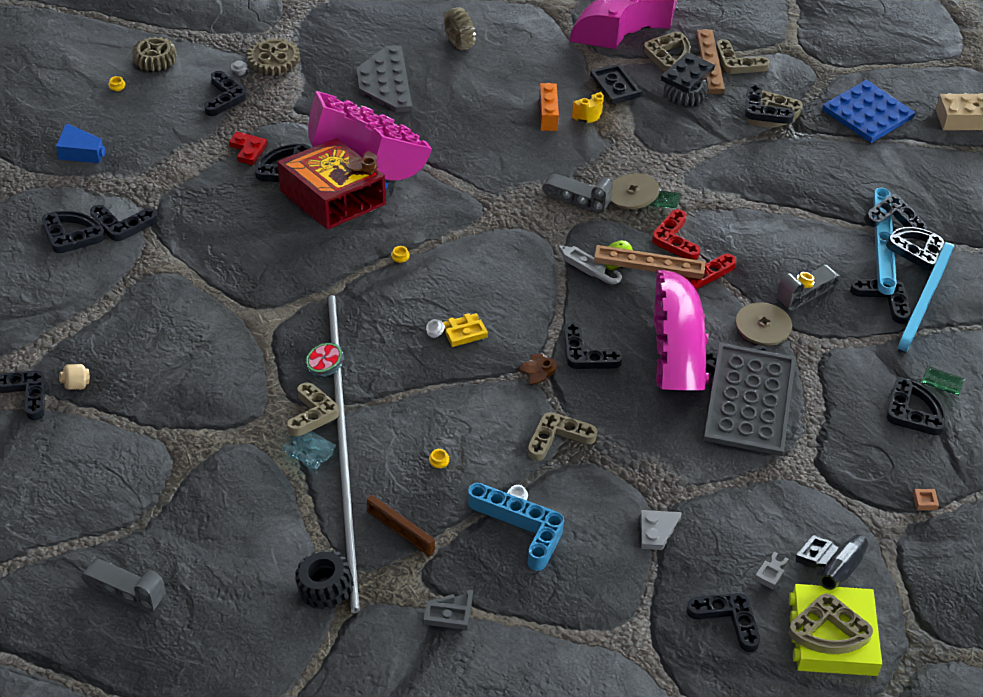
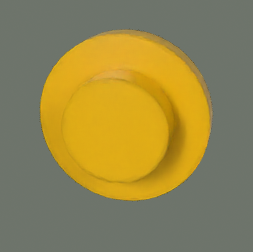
(116, 83)
(400, 254)
(806, 279)
(439, 458)

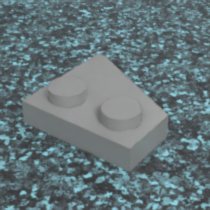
(657, 528)

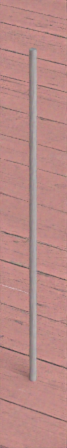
(347, 507)

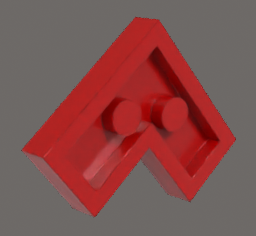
(250, 147)

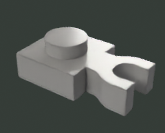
(771, 572)

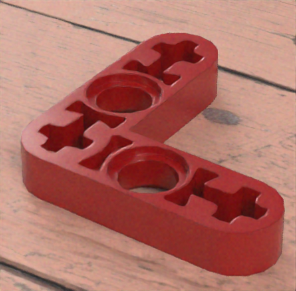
(687, 249)

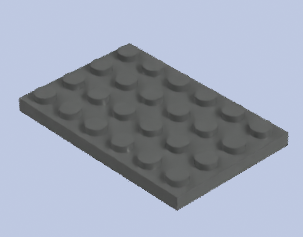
(750, 399)

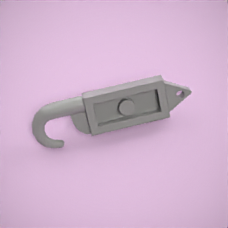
(586, 264)

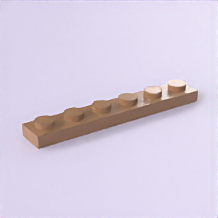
(709, 52)
(649, 261)

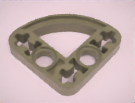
(655, 48)
(770, 99)
(826, 613)

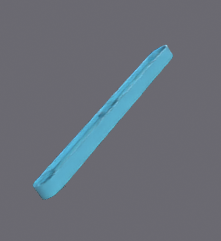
(884, 257)
(925, 298)

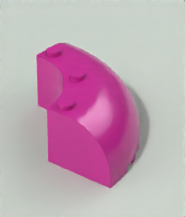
(607, 21)
(397, 148)
(682, 334)

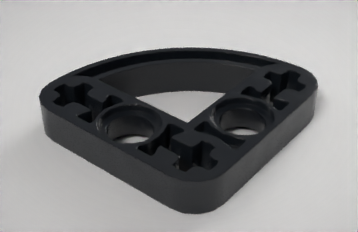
(264, 163)
(57, 217)
(925, 257)
(905, 413)

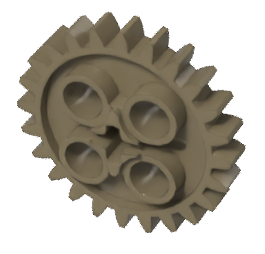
(273, 56)

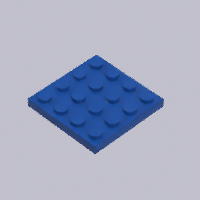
(868, 111)

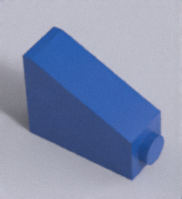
(79, 146)

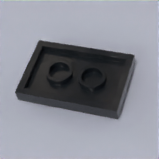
(687, 72)
(615, 83)

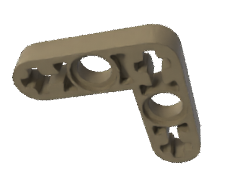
(737, 65)
(324, 411)
(557, 428)

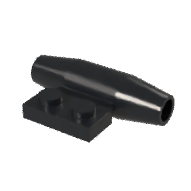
(837, 562)

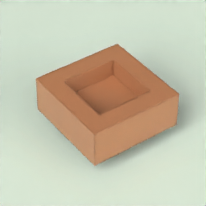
(925, 499)

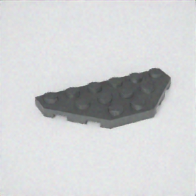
(386, 79)

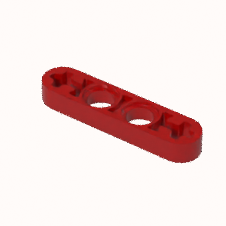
(718, 263)

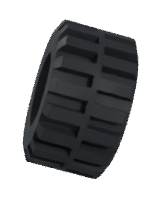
(327, 592)

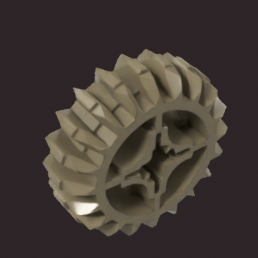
(459, 28)
(154, 54)

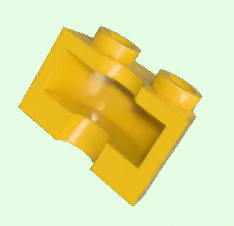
(588, 109)

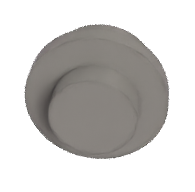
(239, 68)

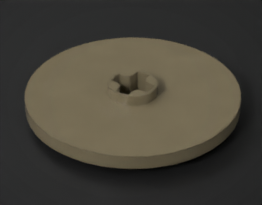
(634, 191)
(751, 327)

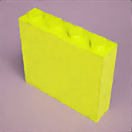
(862, 661)

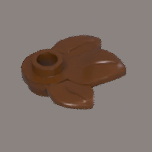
(367, 163)
(539, 368)

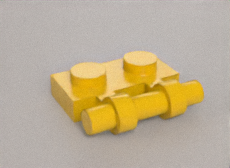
(465, 329)

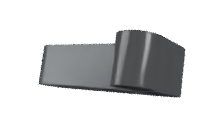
(578, 193)
(792, 291)
(138, 591)

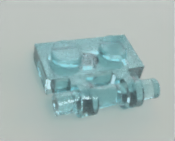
(314, 445)

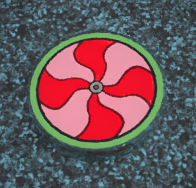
(325, 359)

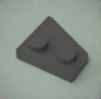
(449, 611)

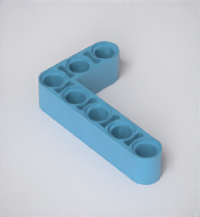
(524, 514)

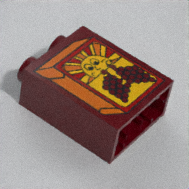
(326, 188)

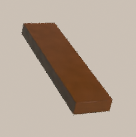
(400, 525)

